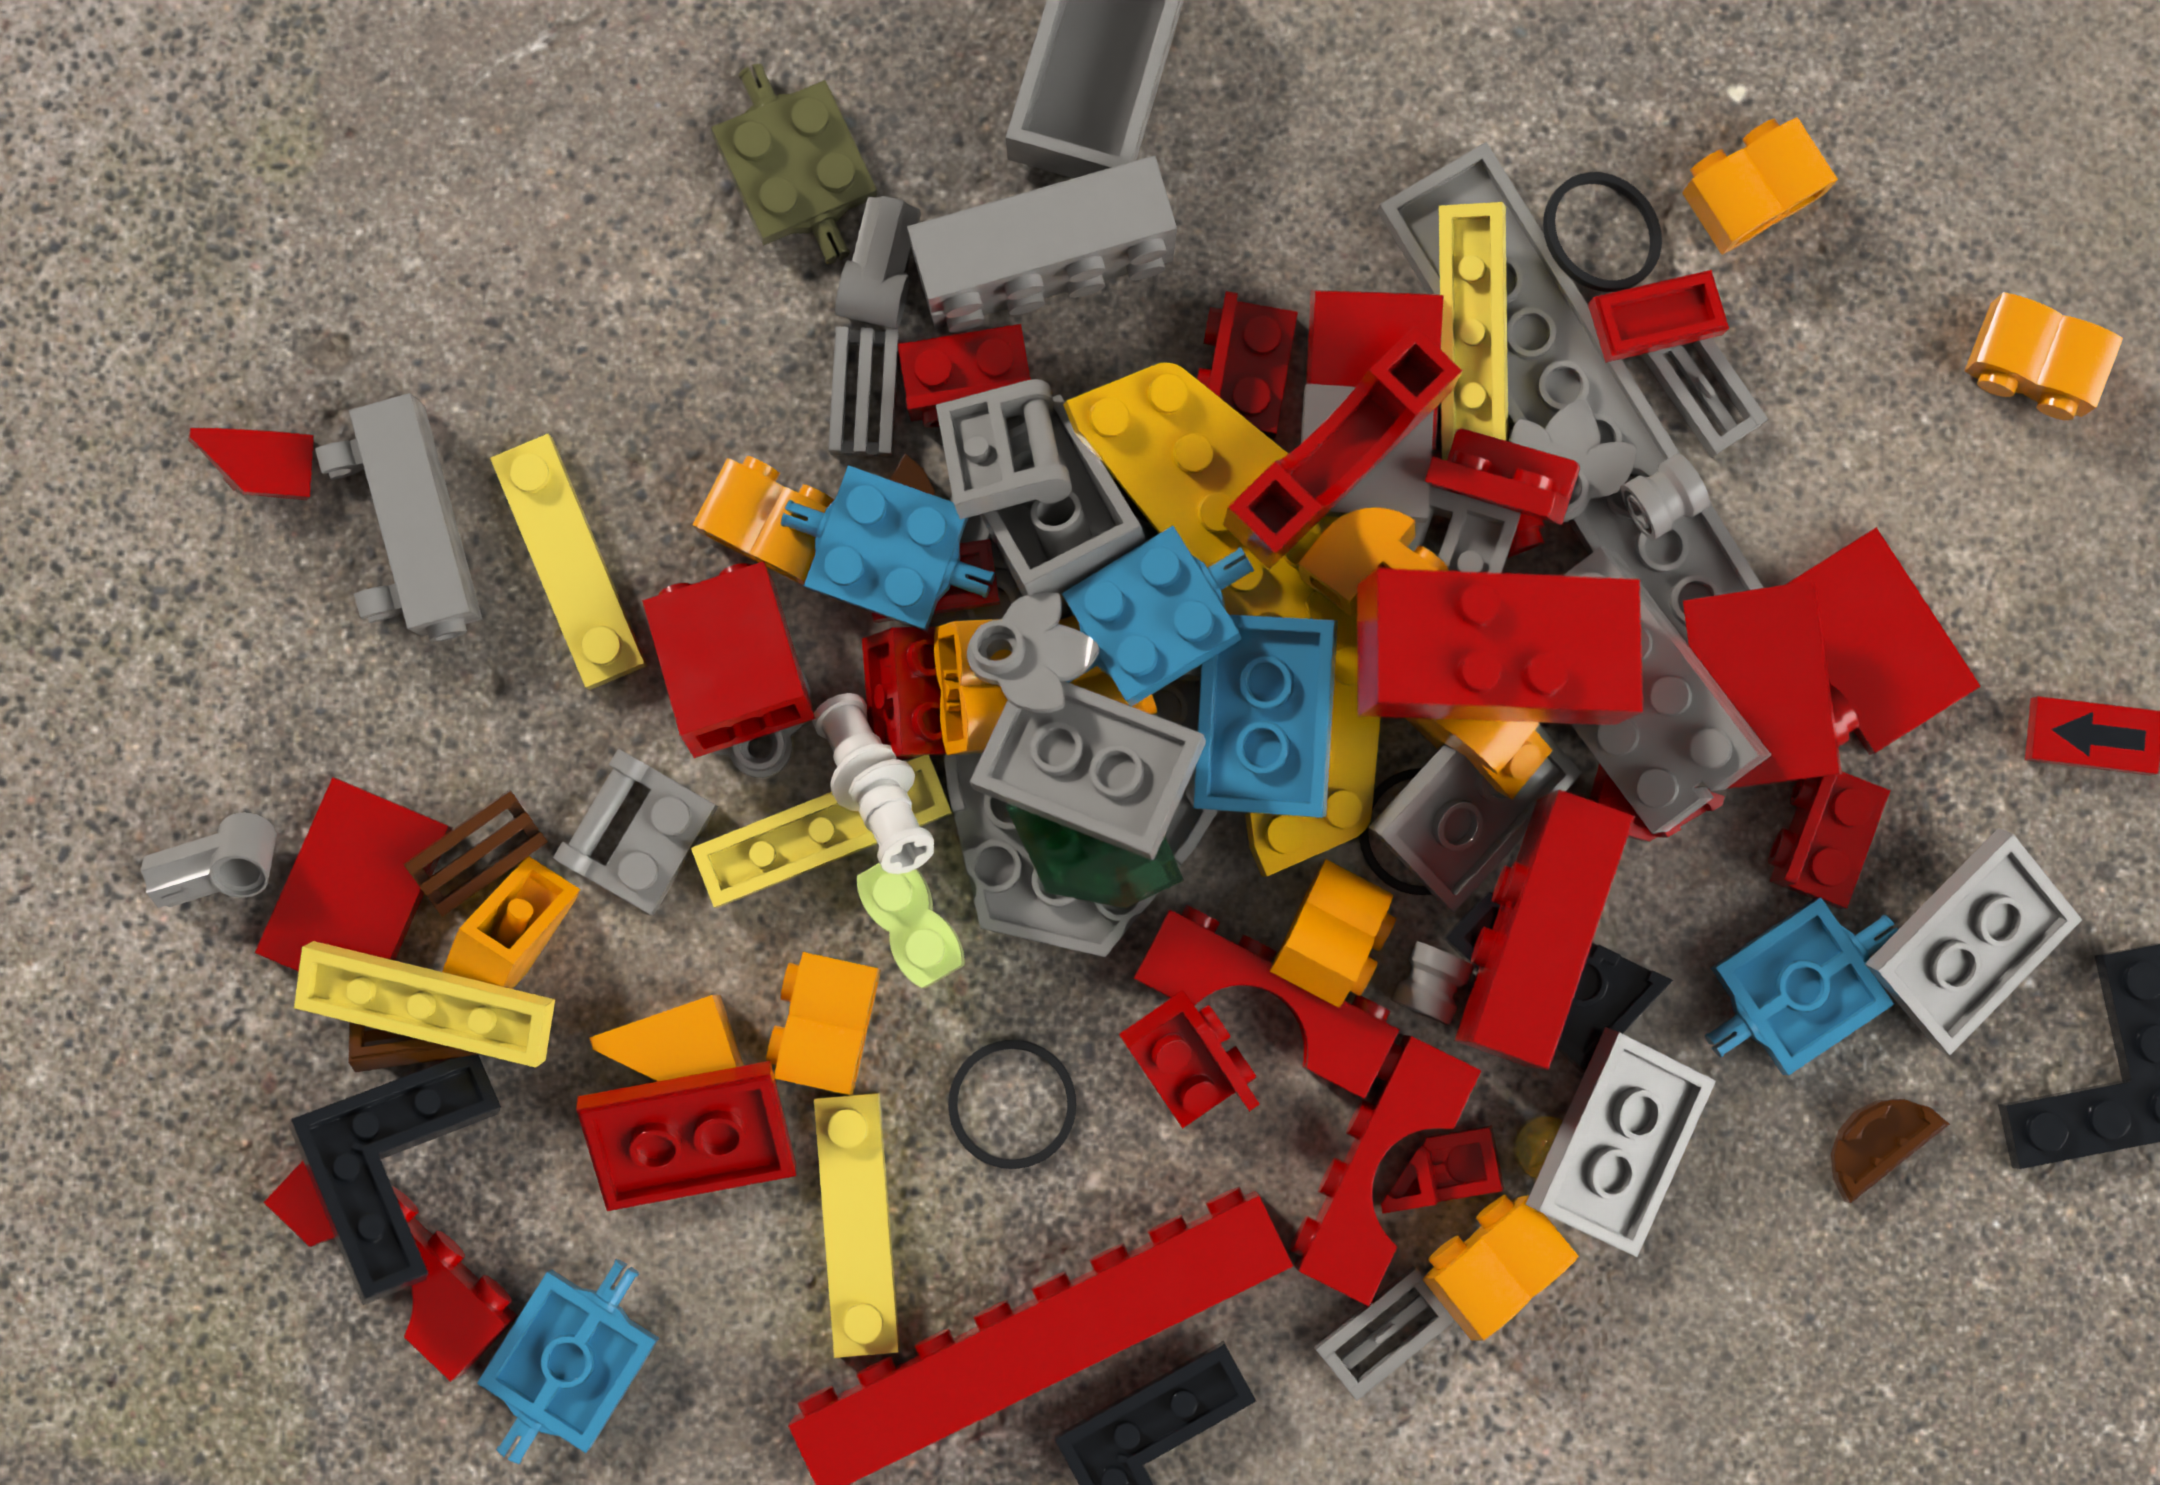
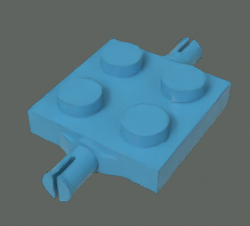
(887, 548)
(1156, 613)
(1801, 986)
(567, 1361)

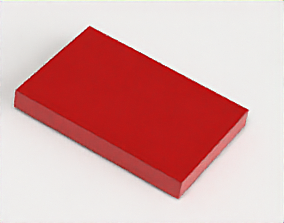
(1884, 642)
(1773, 668)
(352, 878)
(687, 1136)

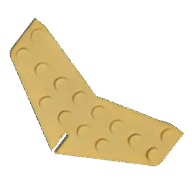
(1182, 465)

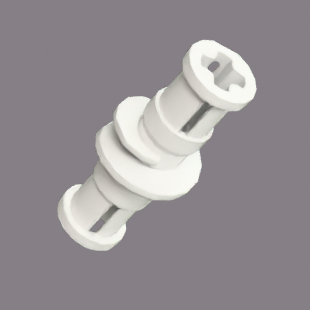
(873, 783)

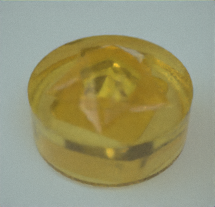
(1534, 1143)

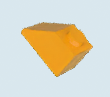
(511, 926)
(675, 1042)

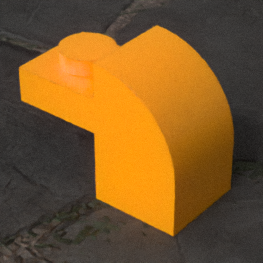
(1356, 547)
(1500, 750)

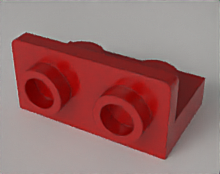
(1249, 358)
(960, 367)
(1506, 475)
(903, 691)
(1827, 837)
(1186, 1059)

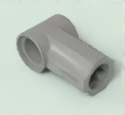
(876, 280)
(228, 862)

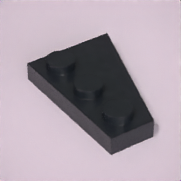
(1607, 995)

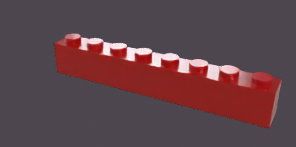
(1039, 1341)

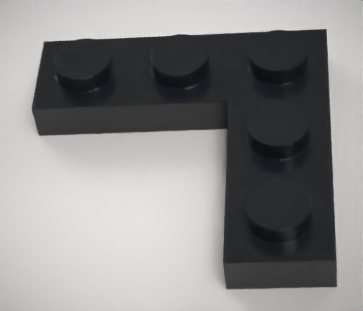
(2107, 1114)
(344, 1156)
(1155, 1419)

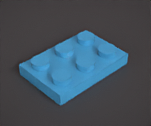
(1268, 718)

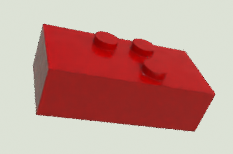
(1499, 647)
(1543, 928)

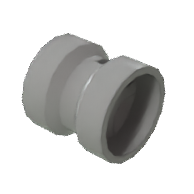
(1665, 496)
(1432, 982)

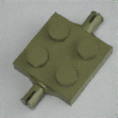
(794, 163)

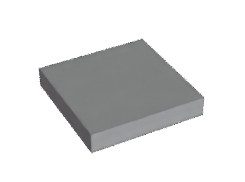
(1396, 480)

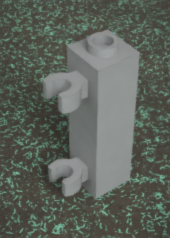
(414, 519)

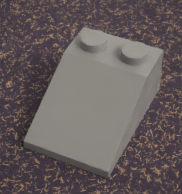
(1067, 540)

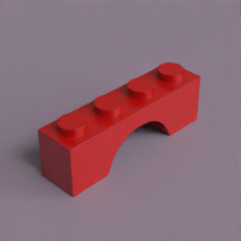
(1343, 449)
(1338, 1043)
(1345, 1241)
(452, 1310)

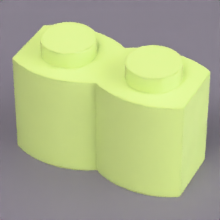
(918, 937)

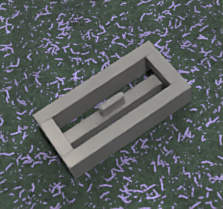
(866, 339)
(1688, 407)
(1402, 1352)

